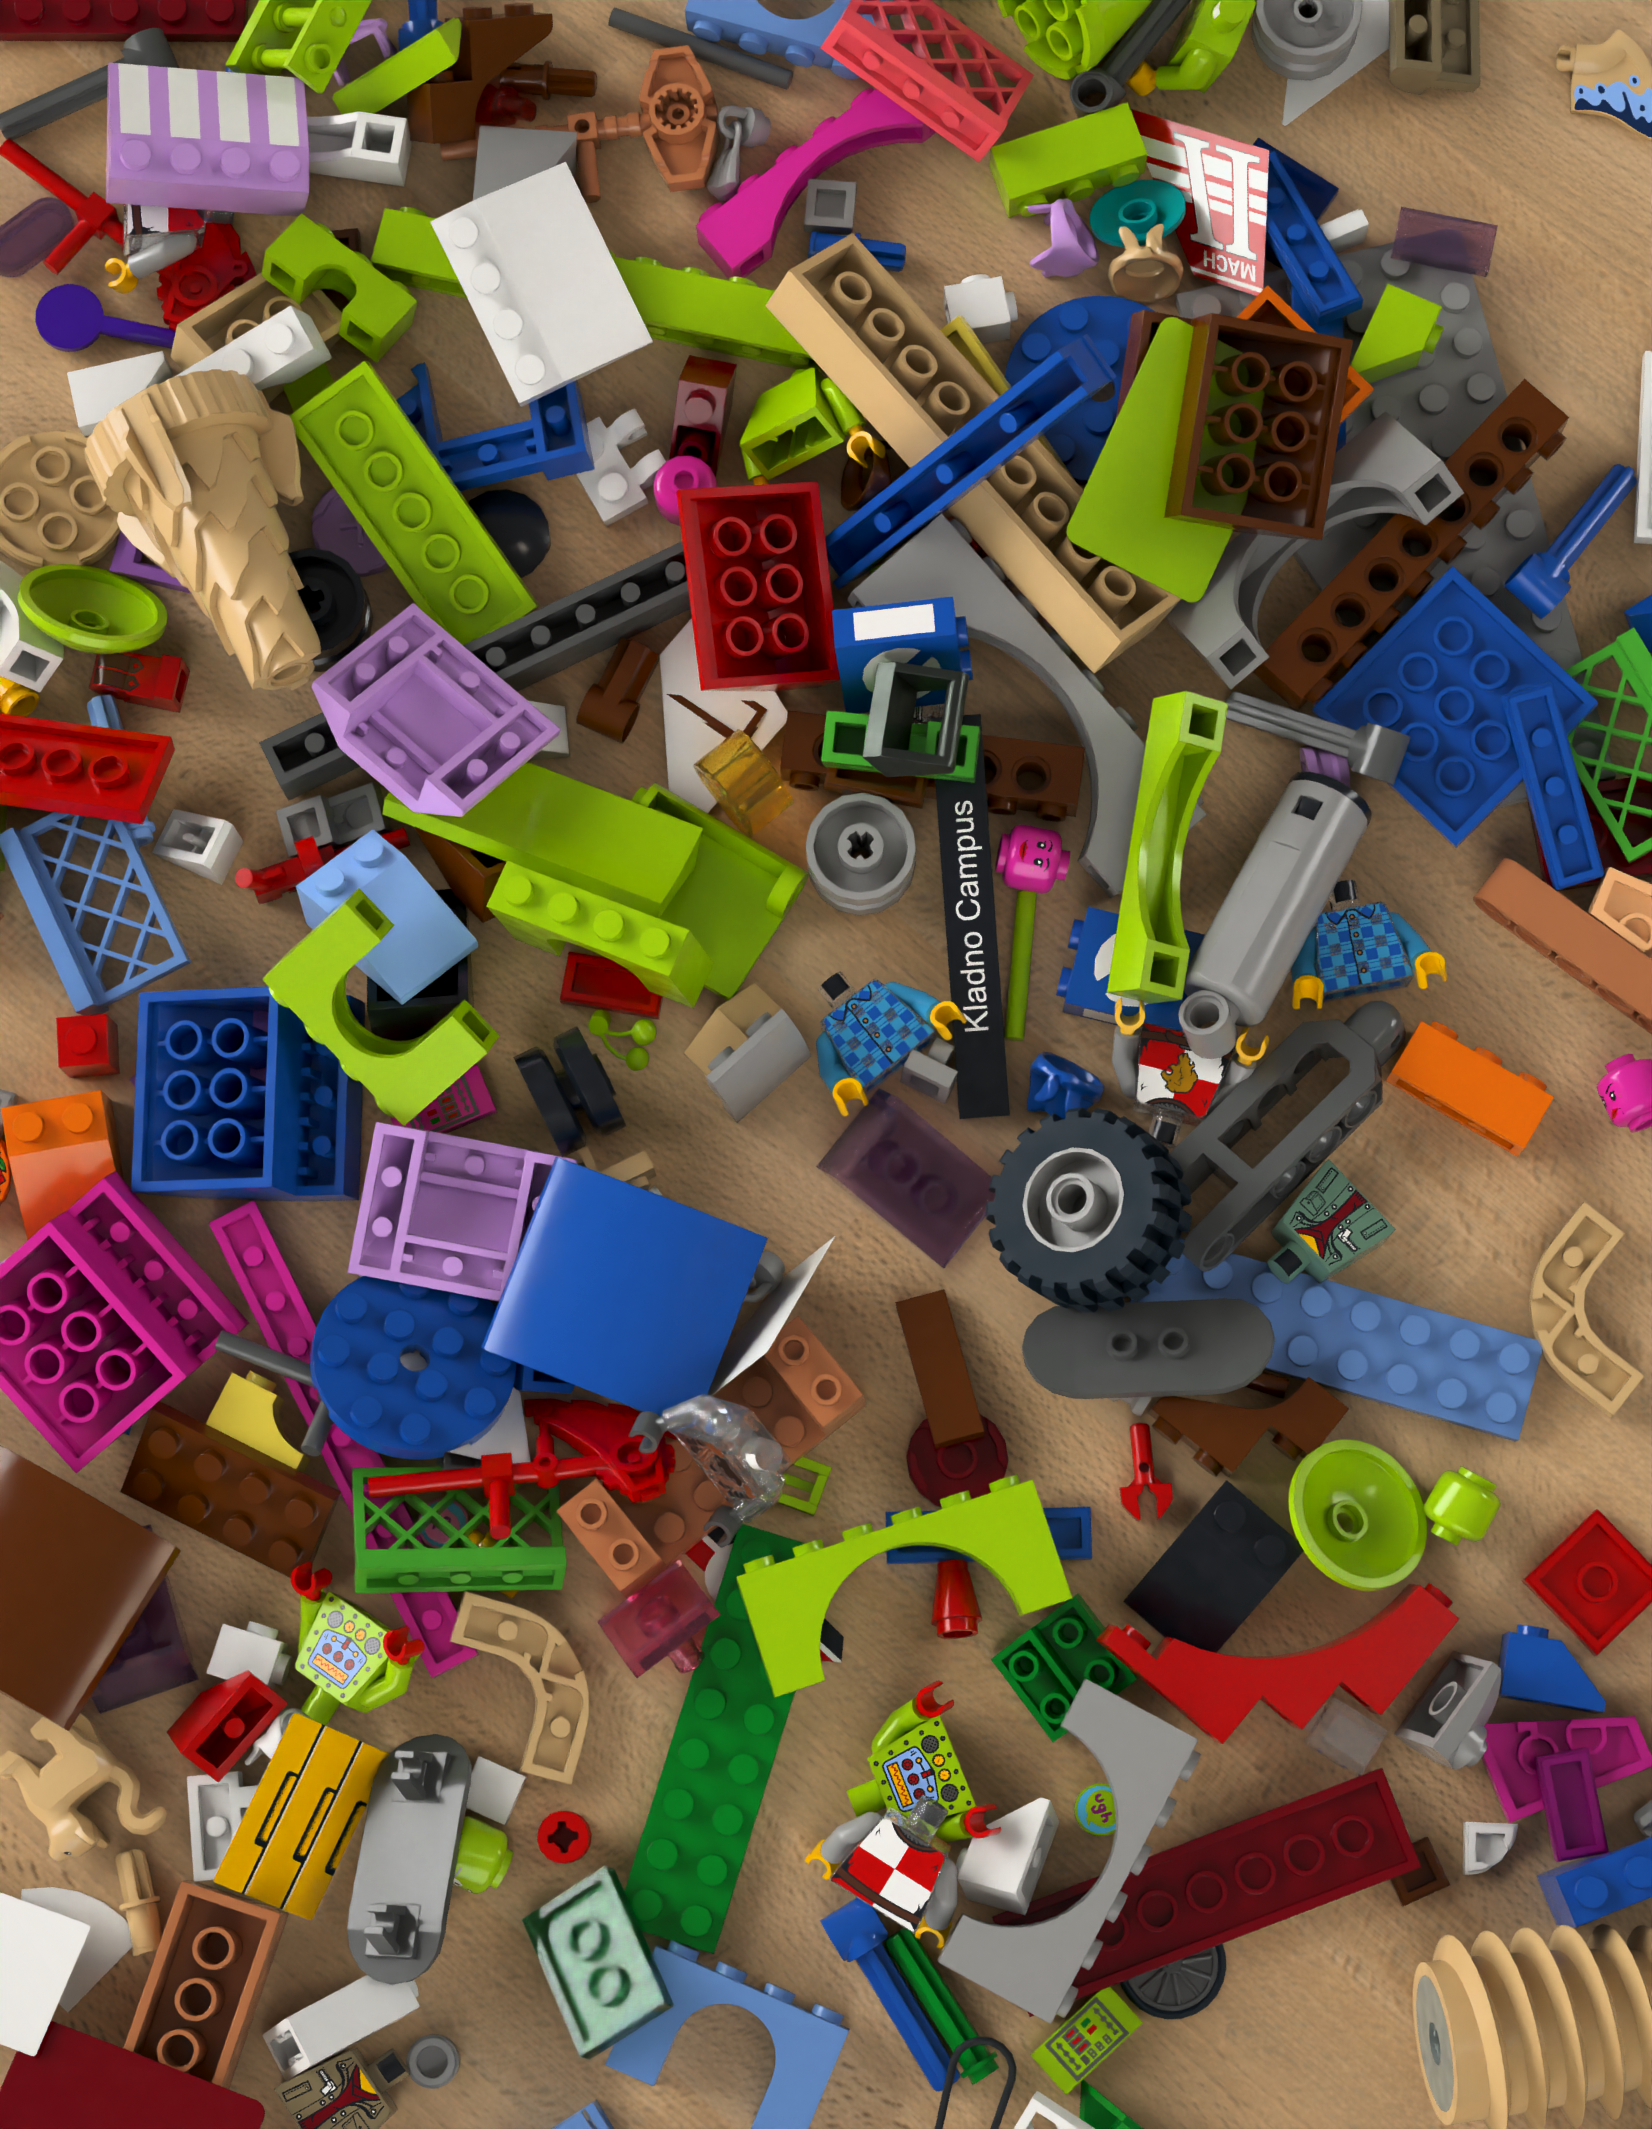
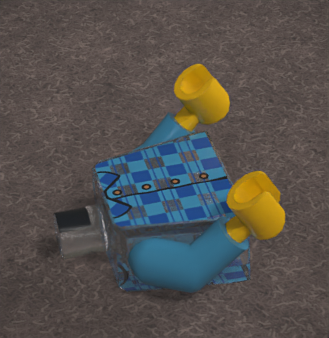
(1360, 952)
(874, 1033)

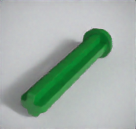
(940, 2003)

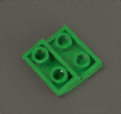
(1055, 1659)

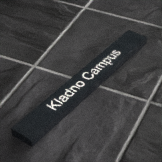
(972, 941)

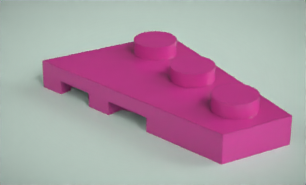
(1613, 1744)

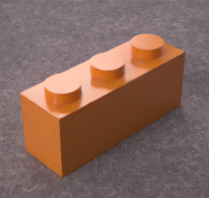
(1471, 1087)

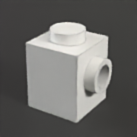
(983, 306)
(252, 1651)

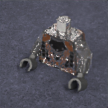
(730, 1450)

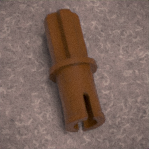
(547, 80)

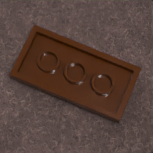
(229, 1490)

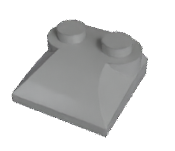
(1453, 1712)

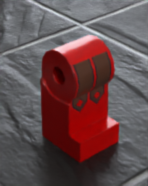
(141, 679)

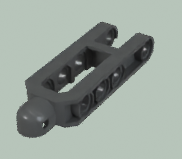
(1256, 1192)

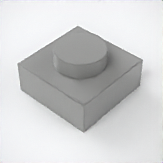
(830, 206)

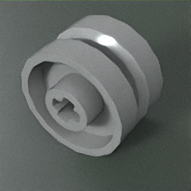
(1305, 35)
(865, 825)

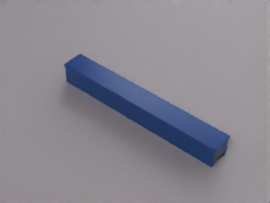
(967, 458)

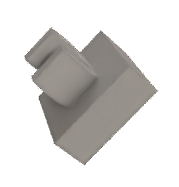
(931, 1072)

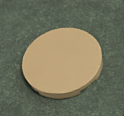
(52, 503)

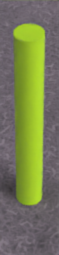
(1020, 965)

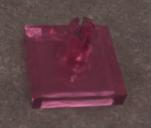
(661, 1622)

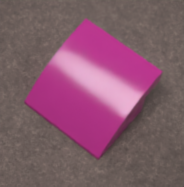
(103, 1320)

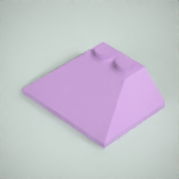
(429, 716)
(445, 1210)

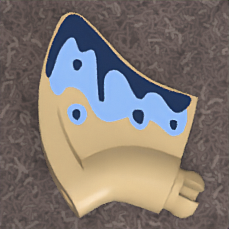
(1611, 81)

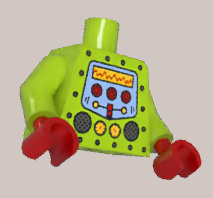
(347, 1650)
(915, 1760)

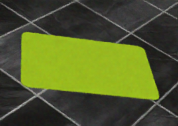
(1129, 486)

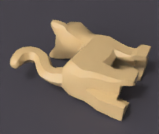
(74, 1774)

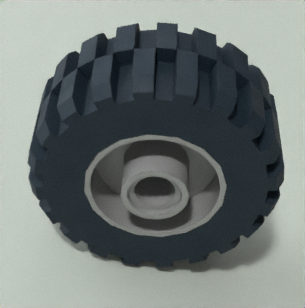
(1088, 1210)

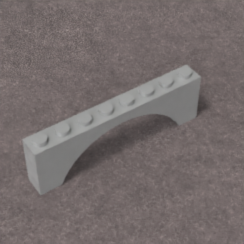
(945, 565)

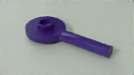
(74, 319)

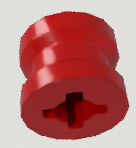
(572, 1836)

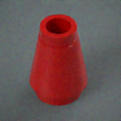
(955, 1602)

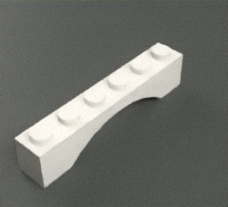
(360, 147)

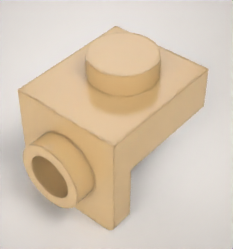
(633, 1170)

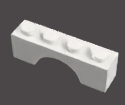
(271, 352)

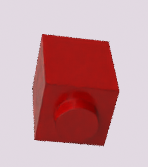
(87, 1045)

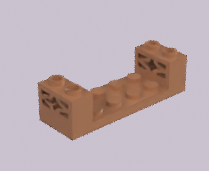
(795, 1395)

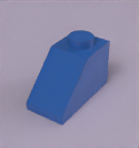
(1544, 1672)

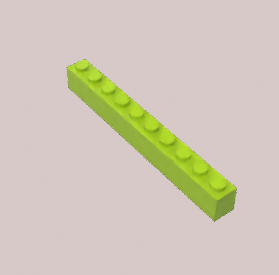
(673, 303)

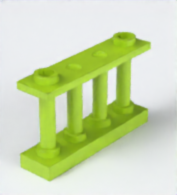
(299, 37)

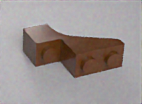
(489, 43)
(1227, 1433)

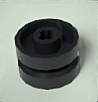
(344, 604)
(570, 1091)

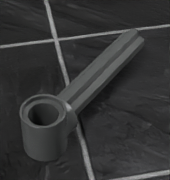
(143, 48)
(1125, 58)
(1369, 750)

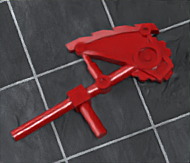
(185, 285)
(585, 1425)

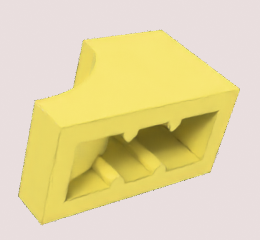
(252, 1416)

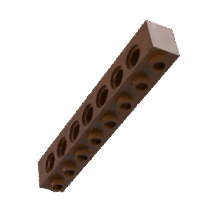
(1521, 415)

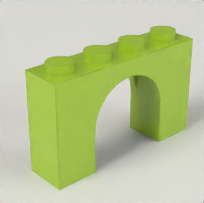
(553, 912)
(398, 1073)

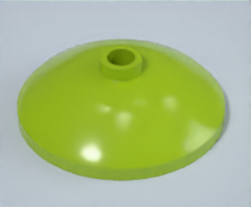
(92, 608)
(1373, 1503)

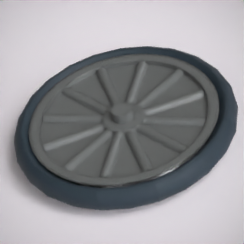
(1179, 1987)

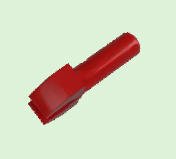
(1144, 1475)

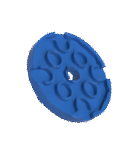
(1107, 321)
(399, 1409)

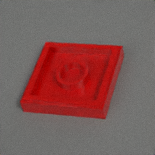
(1594, 1582)

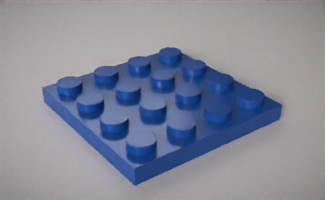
(1443, 686)

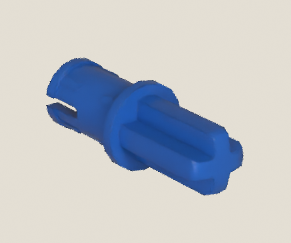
(888, 254)

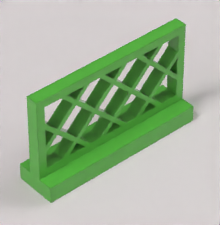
(1636, 669)
(452, 1567)

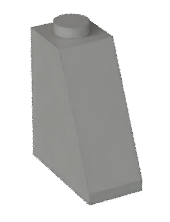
(517, 153)

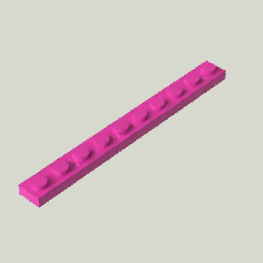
(290, 1330)

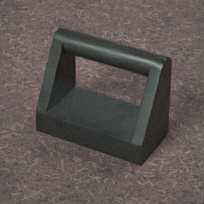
(893, 716)

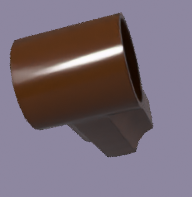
(613, 702)

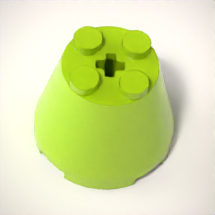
(1071, 34)

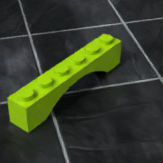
(1150, 935)

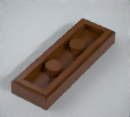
(940, 1369)

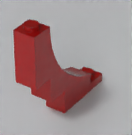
(1222, 1688)

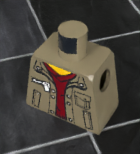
(344, 2092)

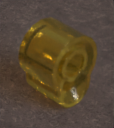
(744, 783)

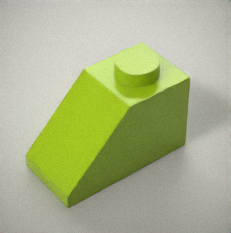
(1397, 335)

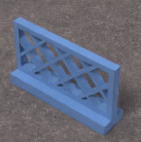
(62, 931)

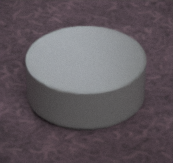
(433, 2061)

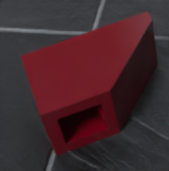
(703, 409)

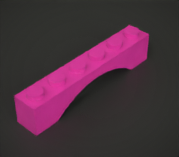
(745, 228)

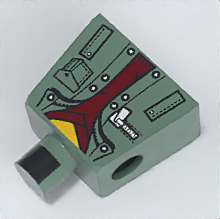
(1326, 1228)

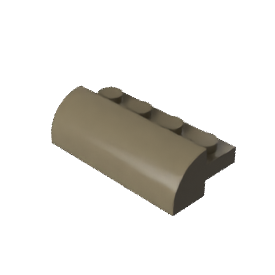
(1434, 45)

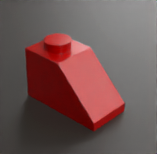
(225, 1722)

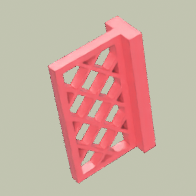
(916, 79)

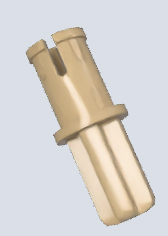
(139, 1901)

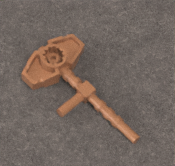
(675, 124)

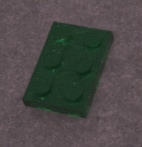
(597, 1962)

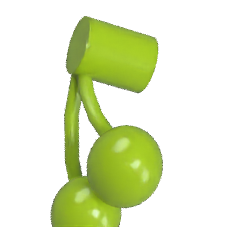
(642, 1034)

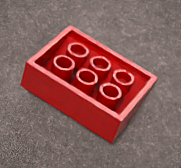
(759, 586)

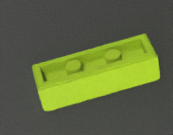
(402, 71)

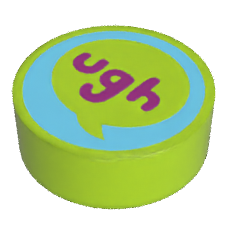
(1095, 1810)

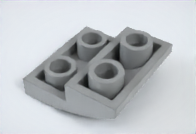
(758, 1065)

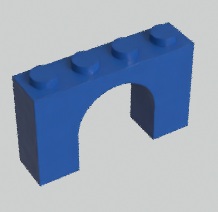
(1599, 1884)

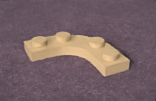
(1560, 1317)
(553, 1672)

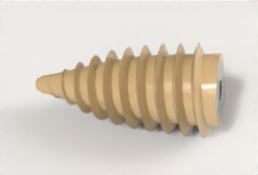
(1535, 2025)

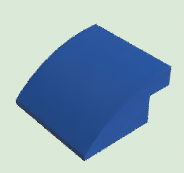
(224, 1133)
(623, 1290)

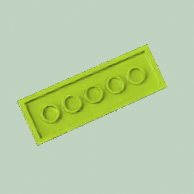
(410, 507)

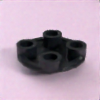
(515, 526)

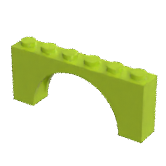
(998, 1530)

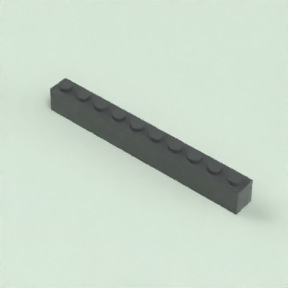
(517, 653)

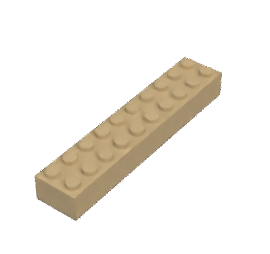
(918, 396)

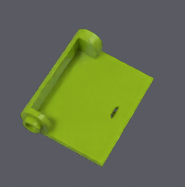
(731, 896)

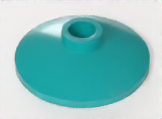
(1137, 208)

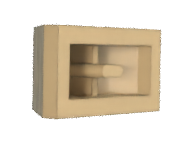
(728, 1025)

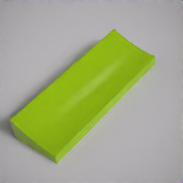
(573, 836)

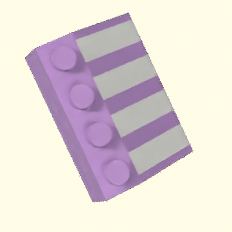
(206, 140)

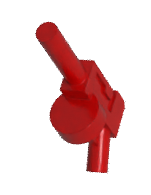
(285, 876)

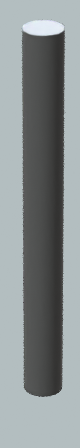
(701, 48)

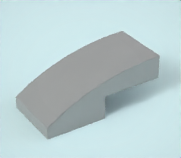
(334, 819)

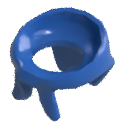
(1061, 1086)

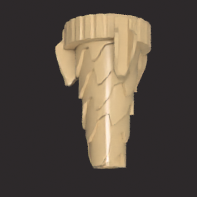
(197, 493)

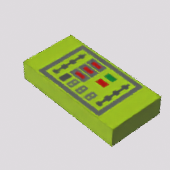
(1086, 2039)

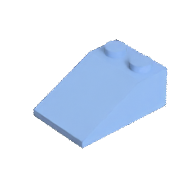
(425, 931)

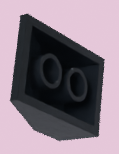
(424, 1010)
(1215, 1572)

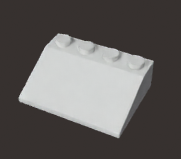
(541, 282)

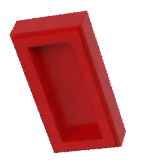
(607, 986)

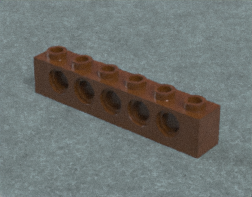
(1006, 757)

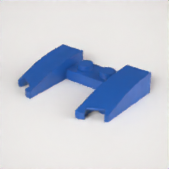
(548, 443)

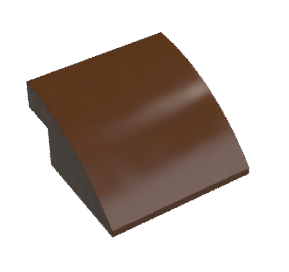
(1293, 434)
(68, 1587)

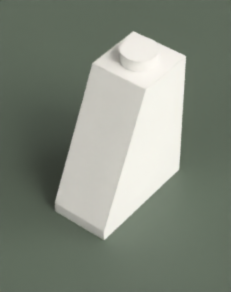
(338, 2023)

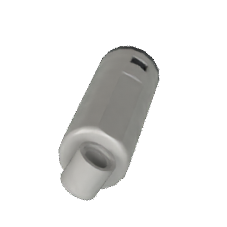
(1270, 910)

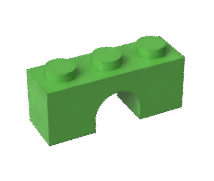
(846, 740)

